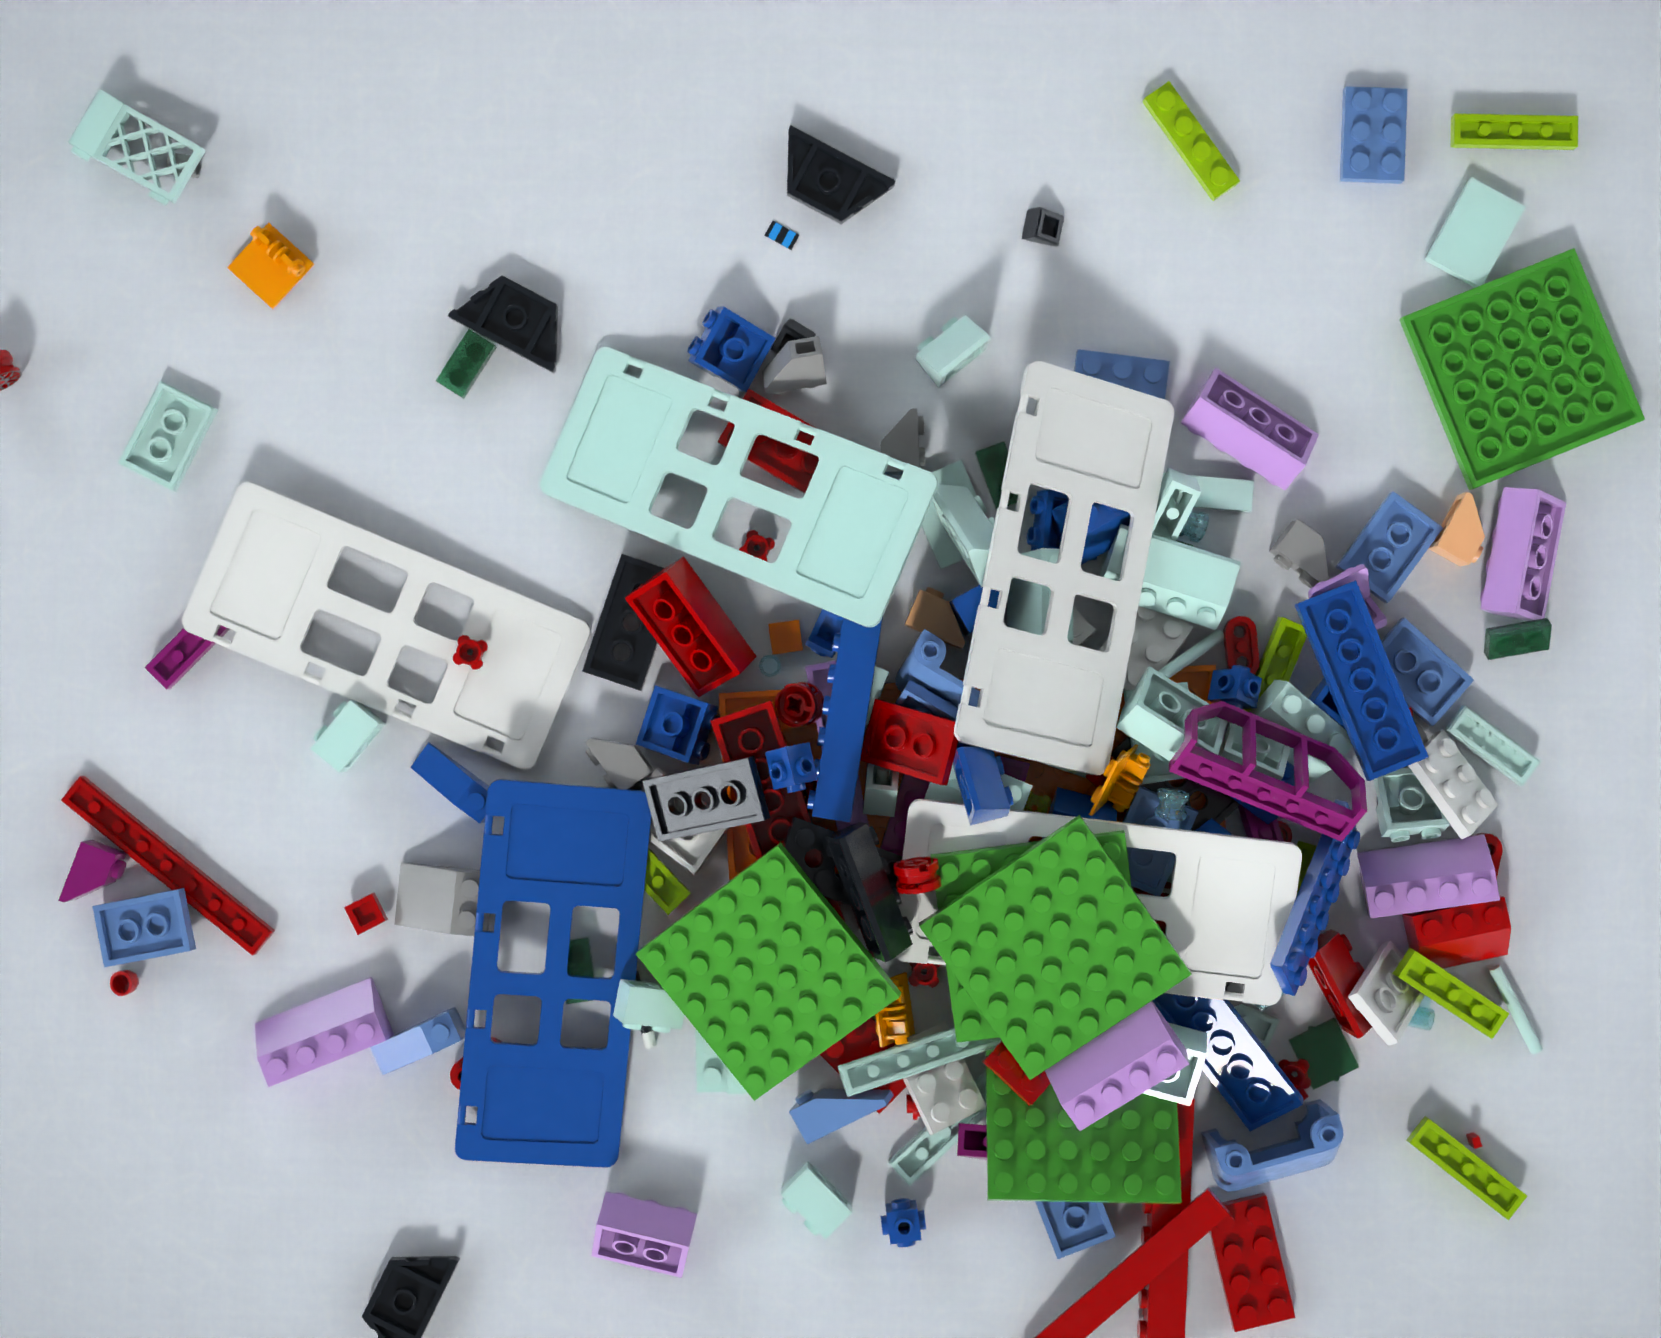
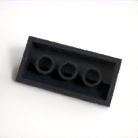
(870, 891)

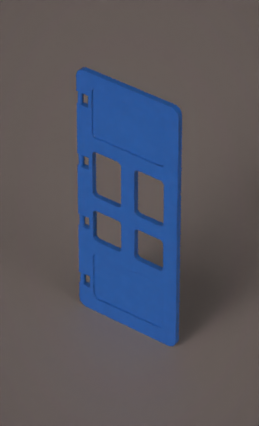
(544, 1097)

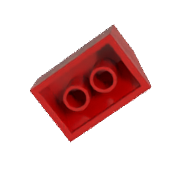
(1460, 933)
(1336, 977)

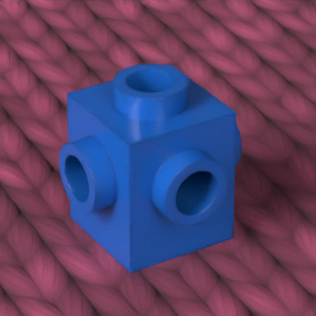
(1235, 687)
(791, 767)
(903, 1211)

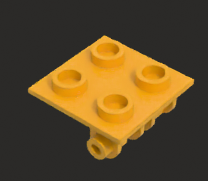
(270, 265)
(1122, 780)
(896, 1020)

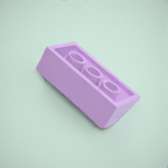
(1250, 429)
(1523, 554)
(1427, 876)
(321, 1032)
(1117, 1066)

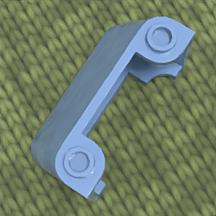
(923, 668)
(1316, 1146)

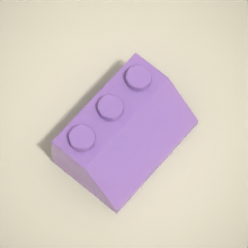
(643, 1234)

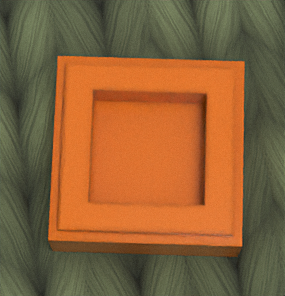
(785, 637)

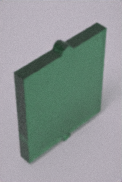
(1325, 1051)

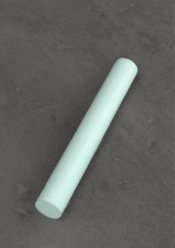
(1192, 654)
(1515, 1009)

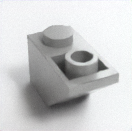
(796, 367)
(903, 442)
(1303, 552)
(621, 762)

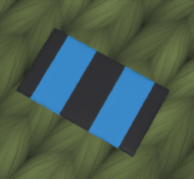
(781, 235)

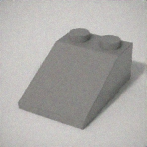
(438, 899)

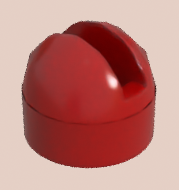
(124, 982)

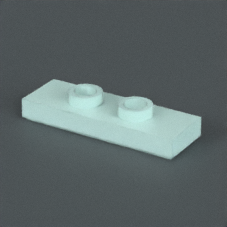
(1492, 745)

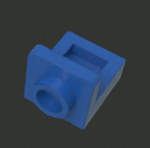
(823, 634)

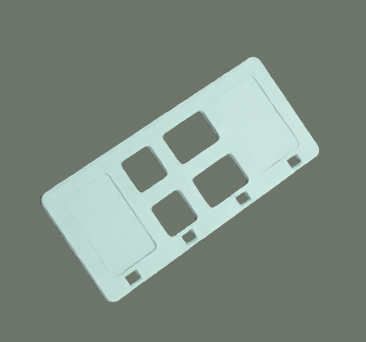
(844, 533)

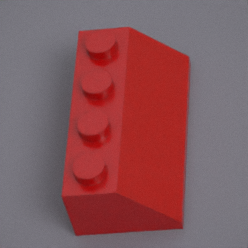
(691, 627)

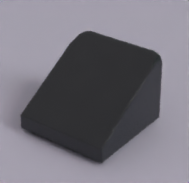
(1043, 226)
(791, 331)

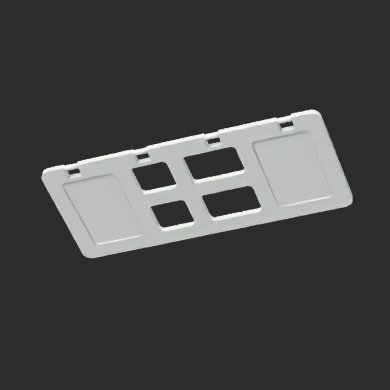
(274, 575)
(1040, 690)
(1222, 906)

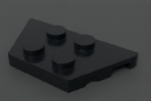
(830, 179)
(514, 320)
(408, 1295)

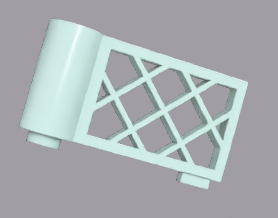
(100, 132)

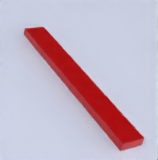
(167, 865)
(1139, 1268)

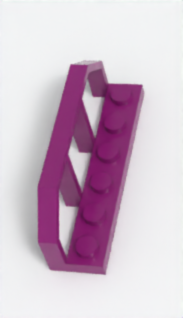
(1265, 791)

